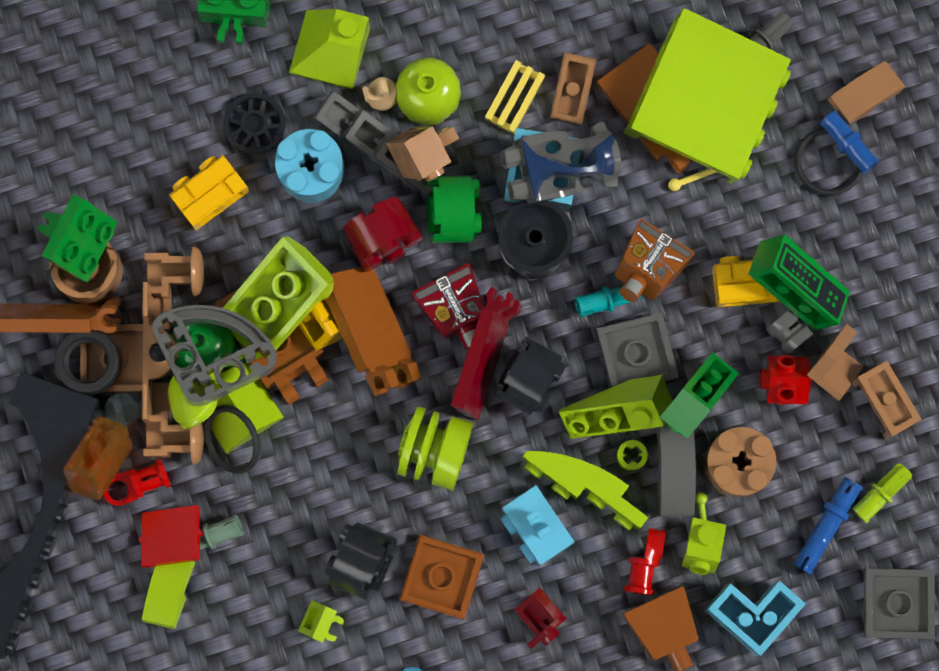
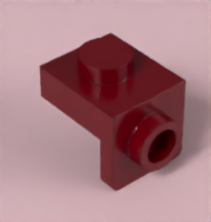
(541, 617)

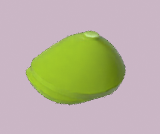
(183, 411)

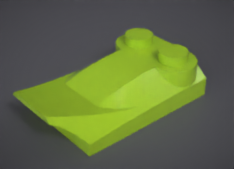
(281, 292)

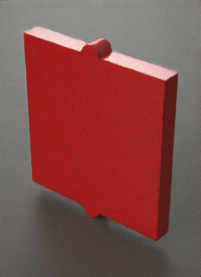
(170, 536)

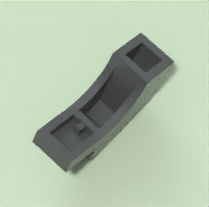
(676, 473)

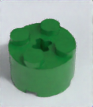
(452, 209)

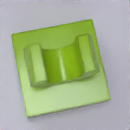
(318, 622)

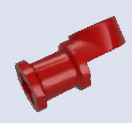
(135, 482)
(642, 569)

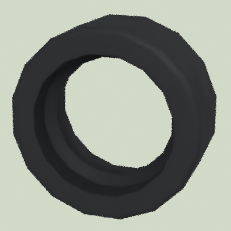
(94, 387)

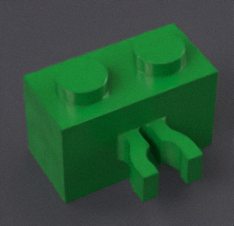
(236, 13)

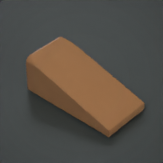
(573, 88)

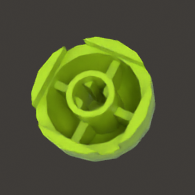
(428, 91)

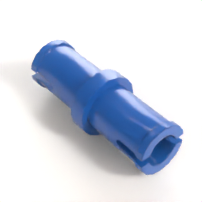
(849, 142)

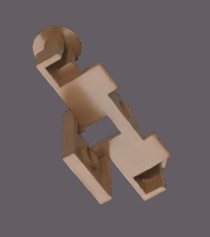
(139, 369)

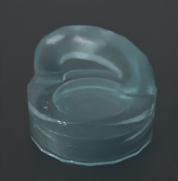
(121, 409)

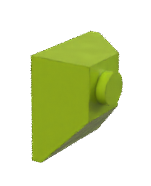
(331, 47)

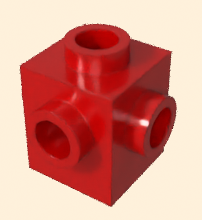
(786, 380)

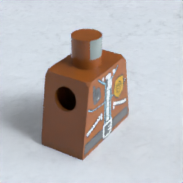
(650, 262)

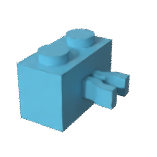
(536, 526)

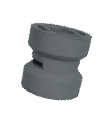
(789, 331)

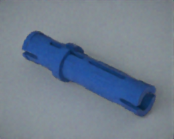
(828, 524)

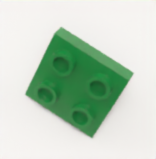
(77, 237)

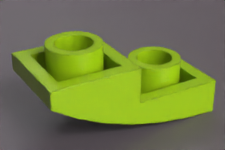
(166, 594)

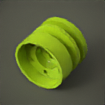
(434, 448)

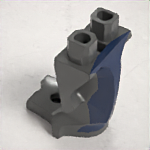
(541, 168)

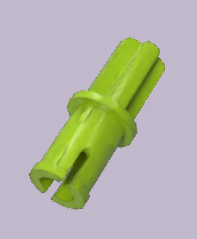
(882, 492)

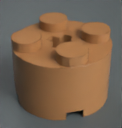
(101, 284)
(755, 450)

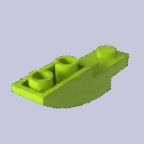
(575, 475)

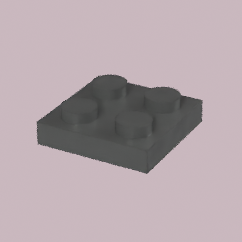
(637, 350)
(899, 603)

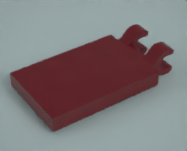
(484, 353)

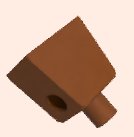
(665, 627)

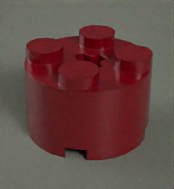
(382, 234)

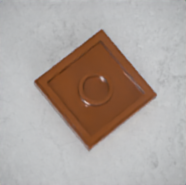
(441, 577)

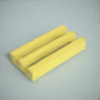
(527, 73)

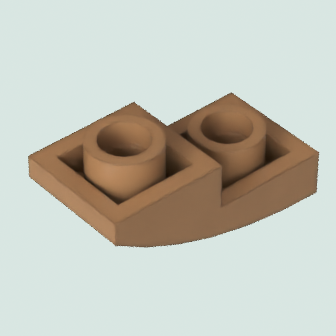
(866, 92)

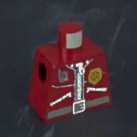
(452, 304)

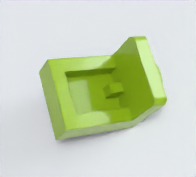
(704, 546)

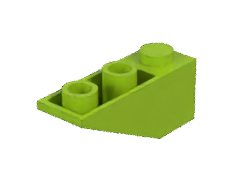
(622, 408)

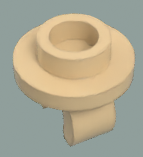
(381, 94)

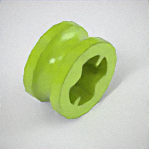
(632, 466)

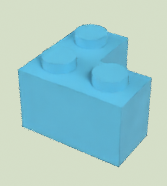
(755, 623)

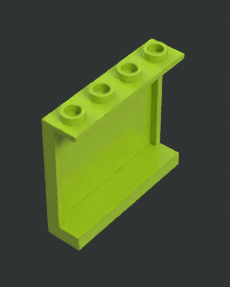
(709, 95)

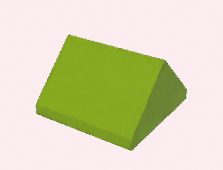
(251, 400)

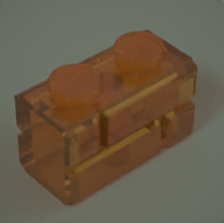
(98, 458)

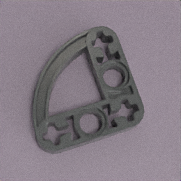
(197, 370)

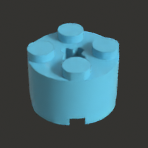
(292, 171)

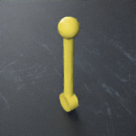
(675, 184)

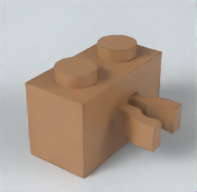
(422, 151)

